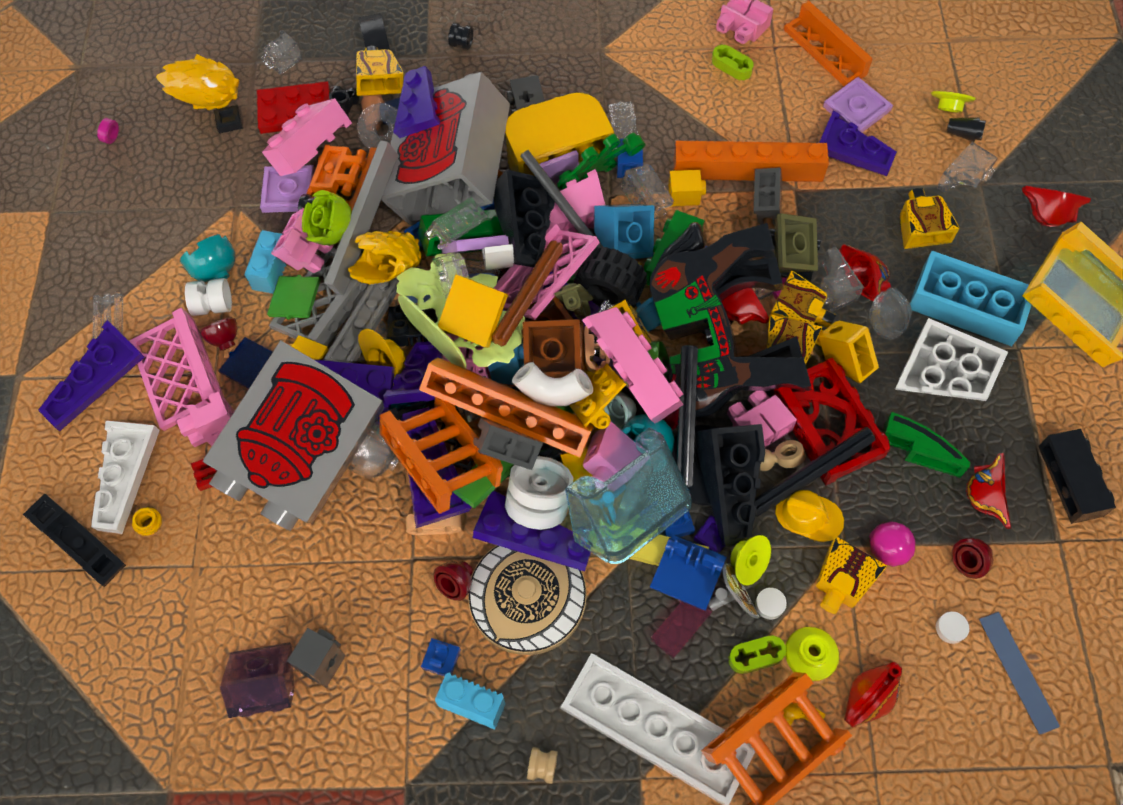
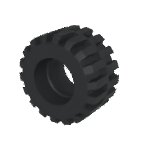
(612, 277)

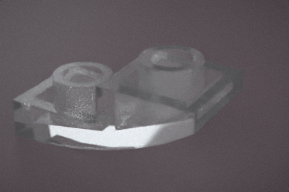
(622, 119)

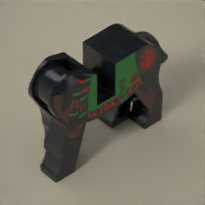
(688, 299)

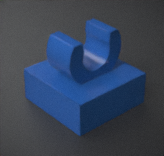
(681, 527)
(440, 657)

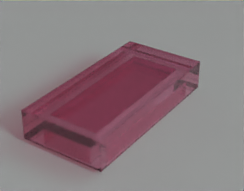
(679, 628)

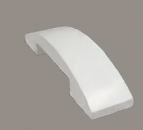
(498, 257)

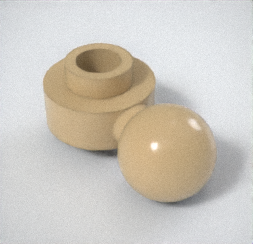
(787, 454)

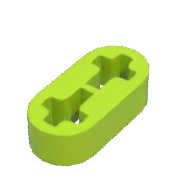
(732, 62)
(759, 661)

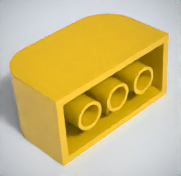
(556, 129)

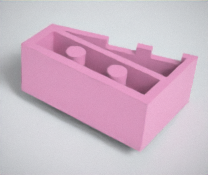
(304, 134)

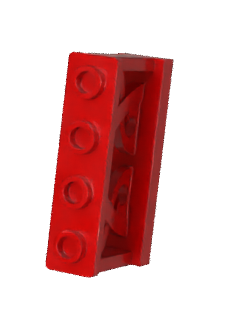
(846, 402)

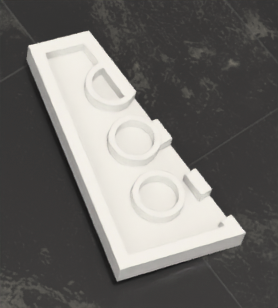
(124, 464)

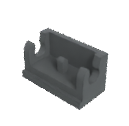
(767, 194)
(507, 444)

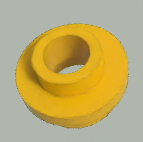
(141, 516)

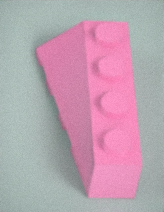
(582, 198)
(634, 363)

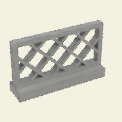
(330, 321)

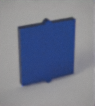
(245, 362)

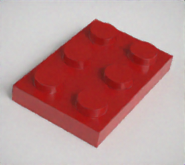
(280, 103)

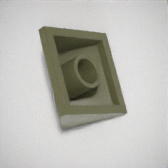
(796, 243)

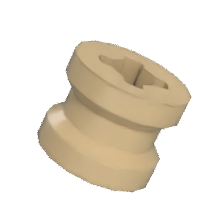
(542, 765)

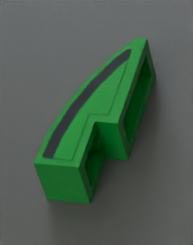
(924, 446)

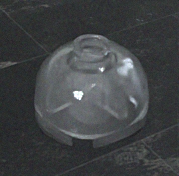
(373, 455)

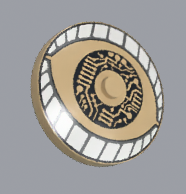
(525, 601)

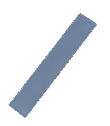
(1019, 673)

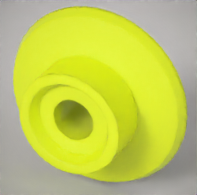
(952, 101)
(751, 559)
(802, 661)

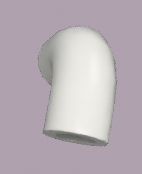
(551, 390)

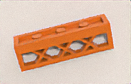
(834, 43)

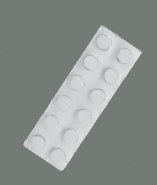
(652, 727)

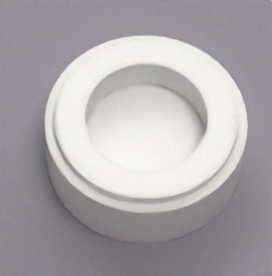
(770, 603)
(952, 627)

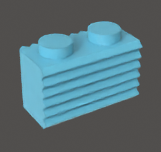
(264, 267)
(470, 700)

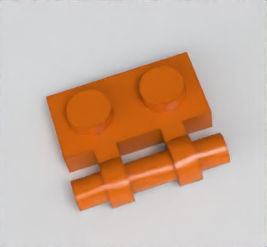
(332, 167)

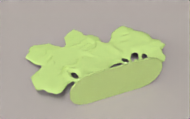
(423, 282)

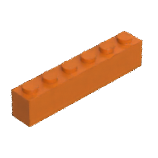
(739, 159)
(505, 406)

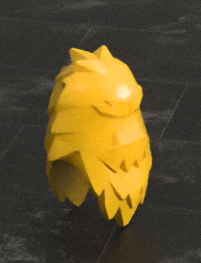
(200, 82)
(384, 256)

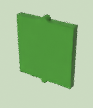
(293, 297)

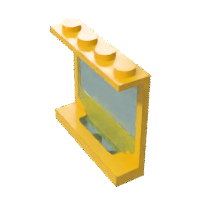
(1082, 292)

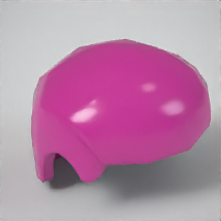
(892, 543)

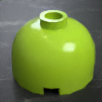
(326, 218)

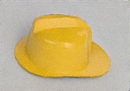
(381, 351)
(810, 516)

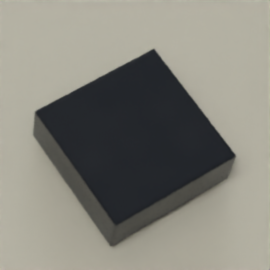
(228, 119)

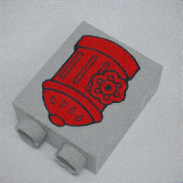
(453, 159)
(292, 436)

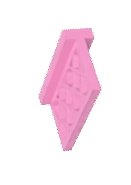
(517, 275)
(194, 355)

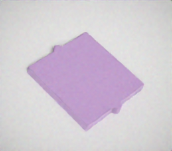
(559, 165)

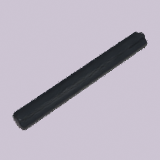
(687, 412)
(813, 470)

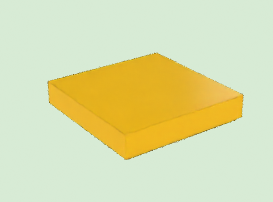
(472, 310)

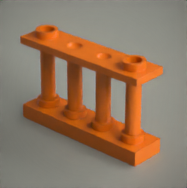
(425, 470)
(748, 728)

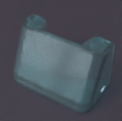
(632, 505)

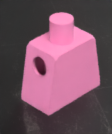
(609, 452)

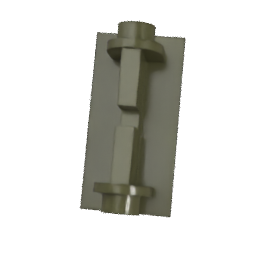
(575, 299)

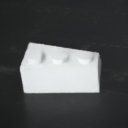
(951, 364)

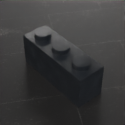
(1076, 476)

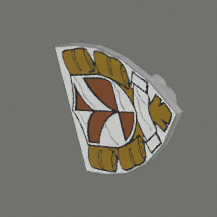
(735, 591)

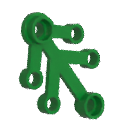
(604, 160)

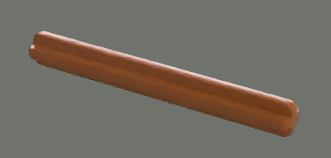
(527, 293)

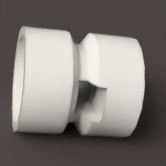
(205, 297)

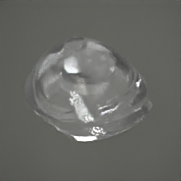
(890, 314)

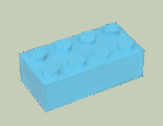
(971, 298)

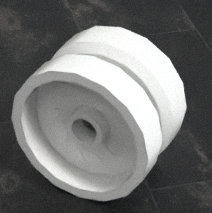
(538, 495)

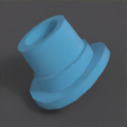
(648, 314)

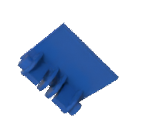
(688, 572)

